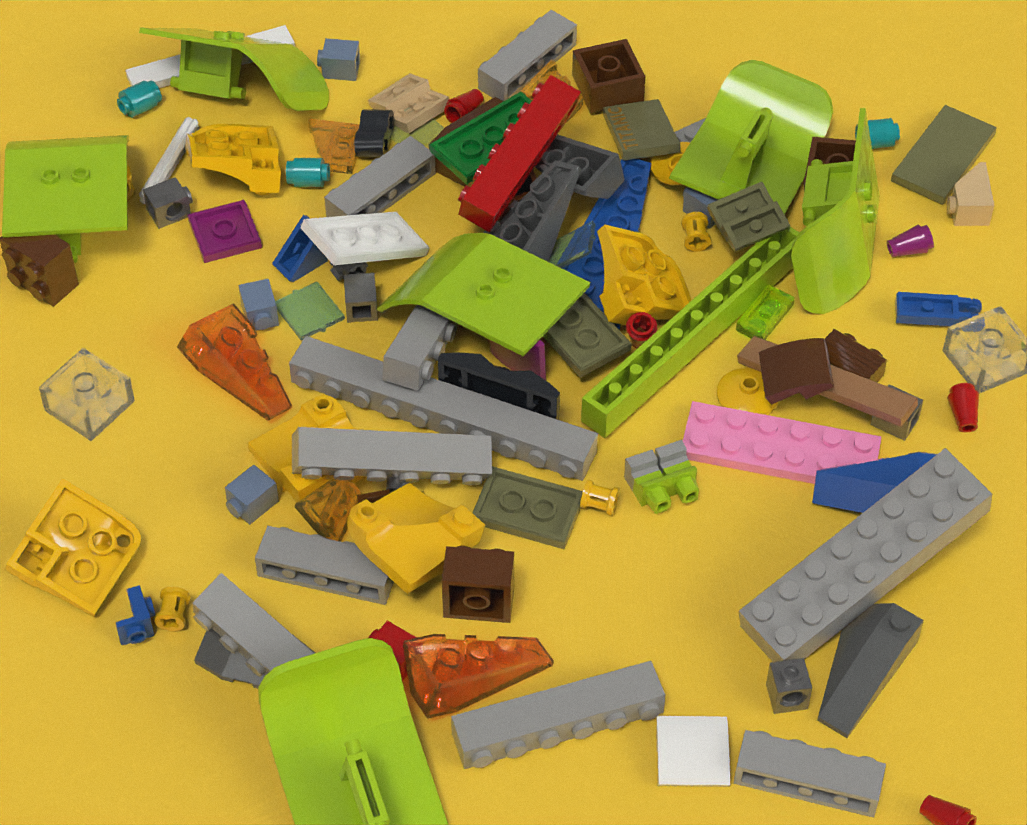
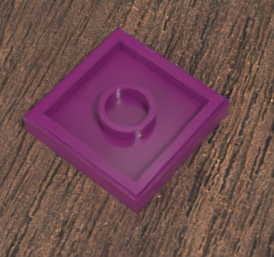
(224, 231)

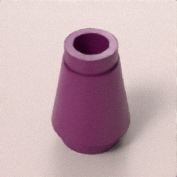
(913, 241)

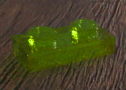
(765, 313)

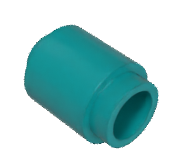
(139, 98)
(882, 132)
(307, 172)

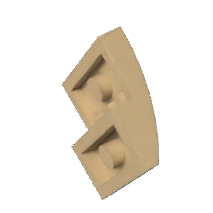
(405, 94)

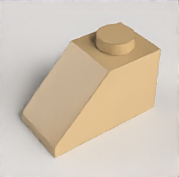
(972, 198)

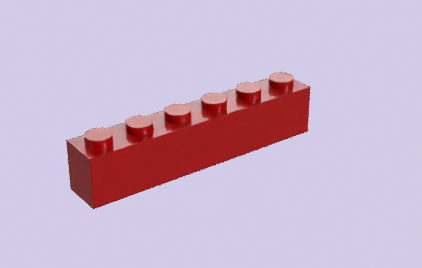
(519, 152)

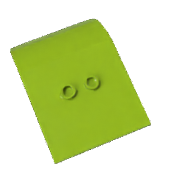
(213, 64)
(756, 134)
(65, 188)
(840, 219)
(492, 290)
(348, 739)

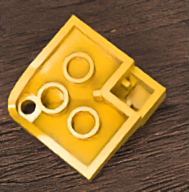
(238, 151)
(639, 277)
(274, 447)
(410, 533)
(75, 548)

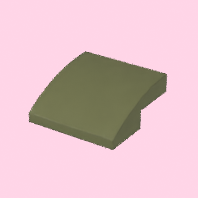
(748, 216)

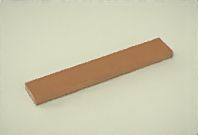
(848, 388)

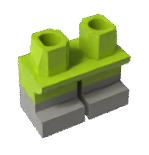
(662, 475)

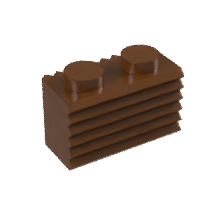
(854, 357)

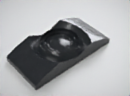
(513, 387)

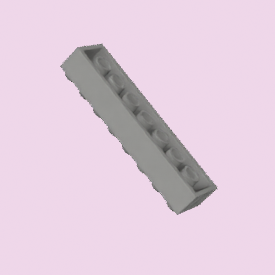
(866, 559)

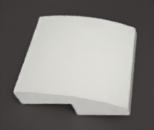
(693, 751)

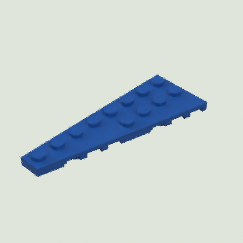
(622, 211)

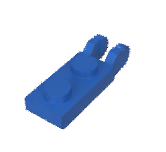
(934, 308)

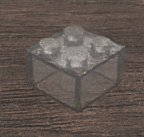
(987, 349)
(87, 394)

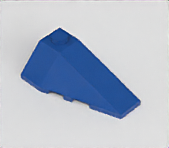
(863, 484)

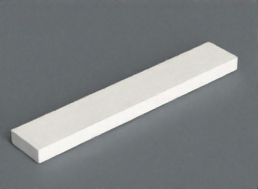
(164, 69)

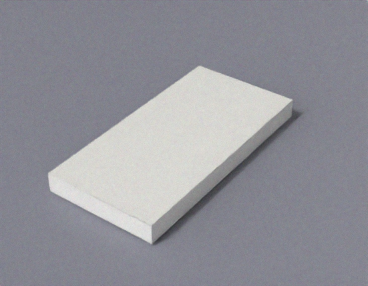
(364, 238)

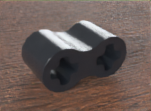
(374, 133)

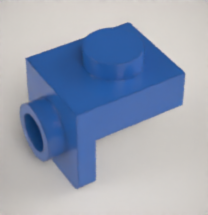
(138, 627)

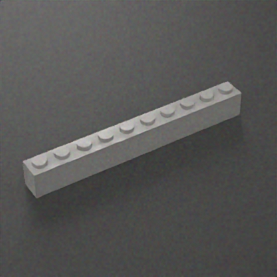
(445, 409)

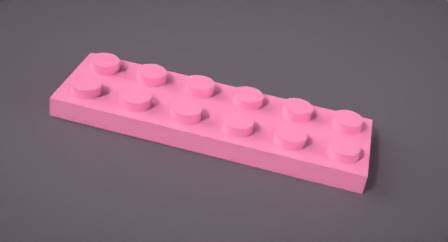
(772, 443)

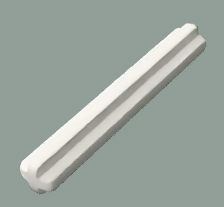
(171, 155)

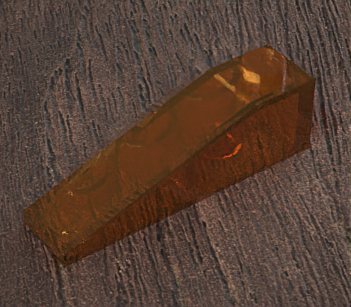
(227, 353)
(458, 673)

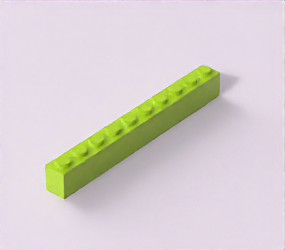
(687, 334)

